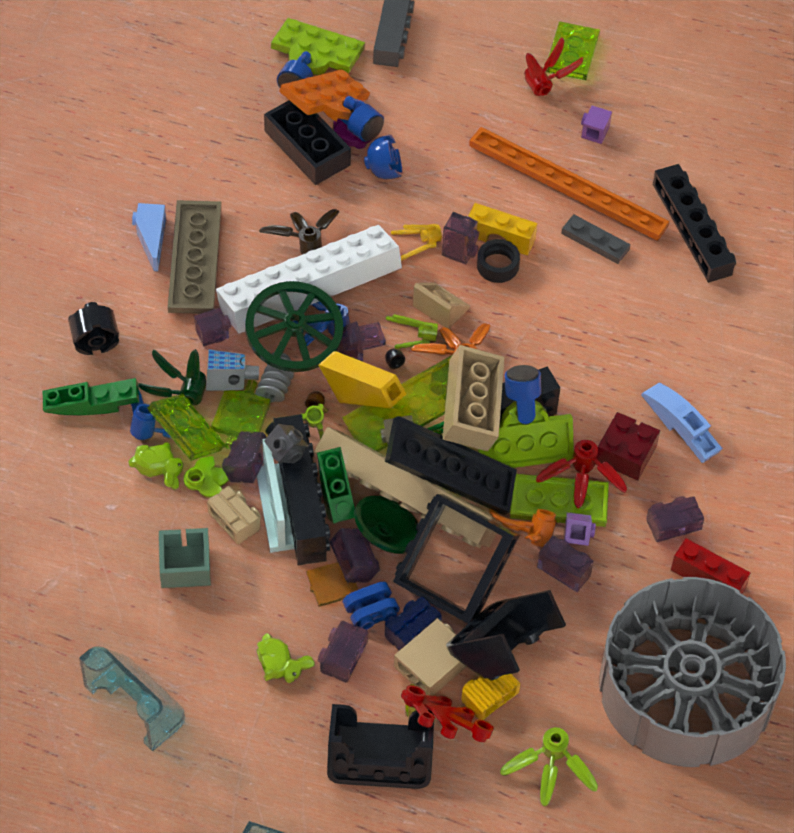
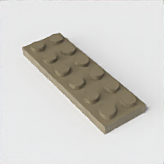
(194, 257)

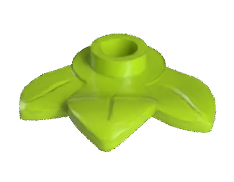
(210, 477)

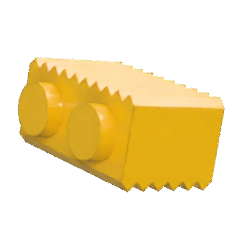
(487, 696)

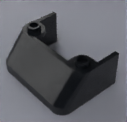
(492, 635)

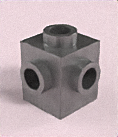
(286, 444)

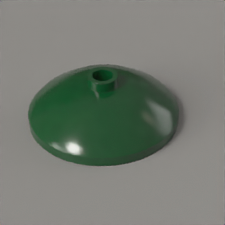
(385, 523)

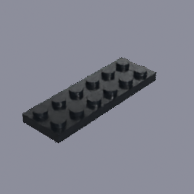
(450, 465)

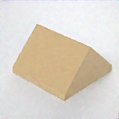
(438, 303)

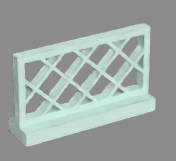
(274, 504)

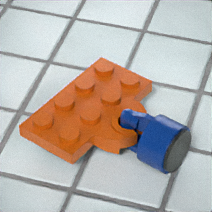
(338, 98)

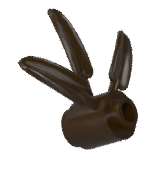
(308, 236)

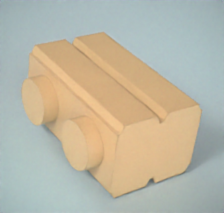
(234, 514)

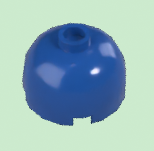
(384, 158)

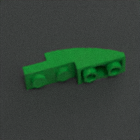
(86, 400)

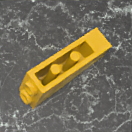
(360, 382)

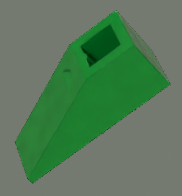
(335, 485)

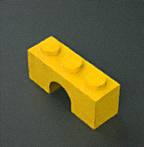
(512, 228)

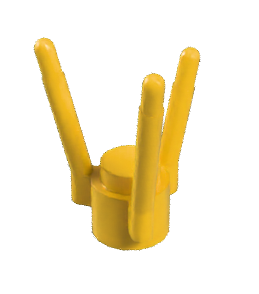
(428, 233)

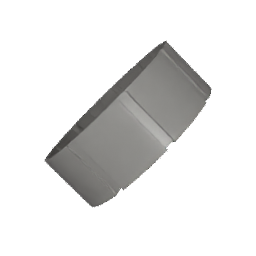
(728, 617)

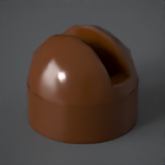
(314, 399)

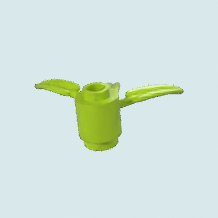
(554, 752)

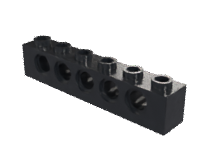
(694, 223)

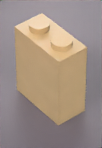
(427, 660)

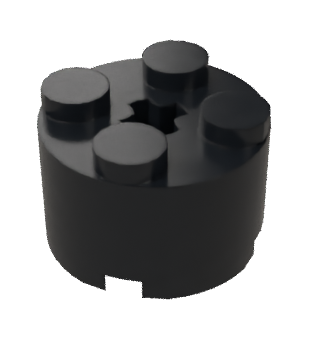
(94, 329)

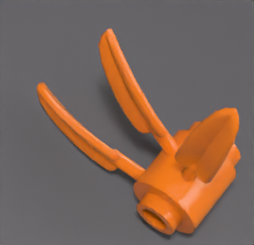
(453, 341)
(540, 528)

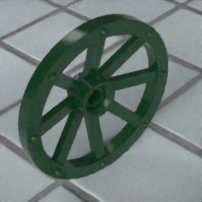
(291, 328)

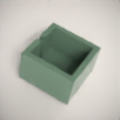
(184, 564)

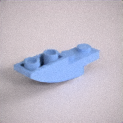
(684, 418)

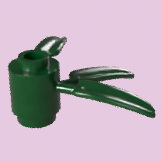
(193, 382)

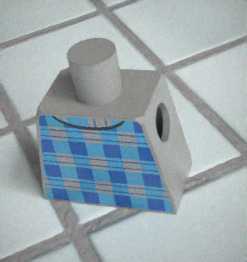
(228, 371)

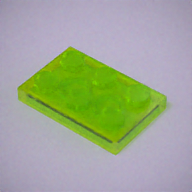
(579, 43)
(186, 426)

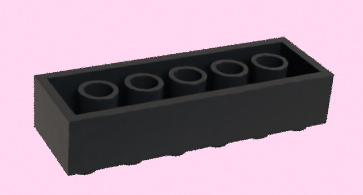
(304, 500)

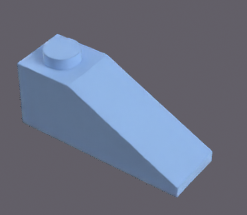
(150, 228)

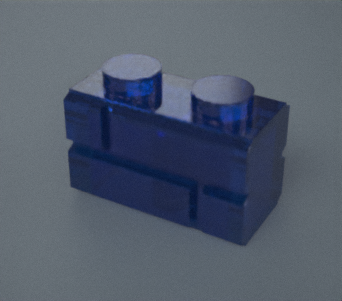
(411, 622)

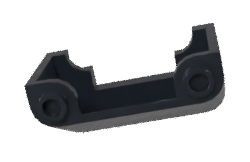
(378, 752)

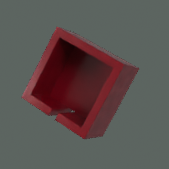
(628, 445)

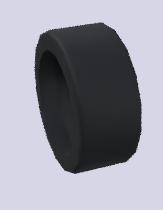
(502, 247)

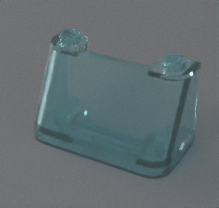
(111, 670)

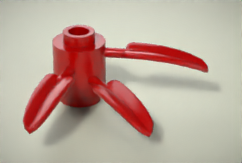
(536, 75)
(583, 461)

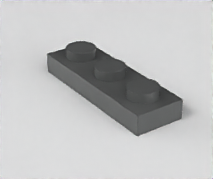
(595, 239)

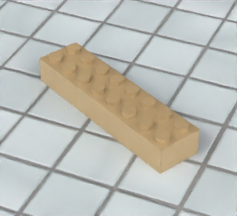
(405, 487)

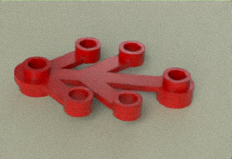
(441, 708)

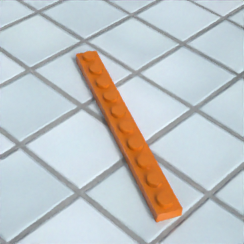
(569, 183)

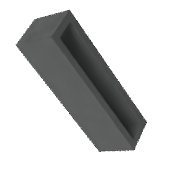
(392, 32)

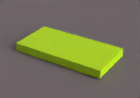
(558, 497)

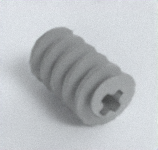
(274, 382)

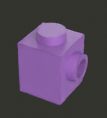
(596, 124)
(578, 529)

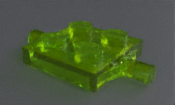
(240, 412)

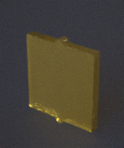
(329, 584)

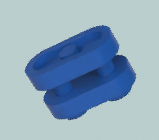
(371, 605)

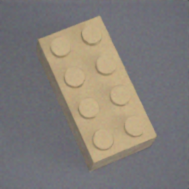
(473, 398)

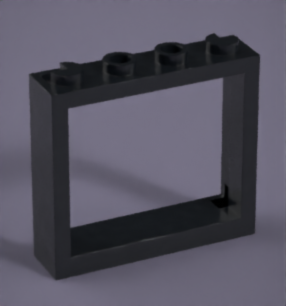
(415, 548)

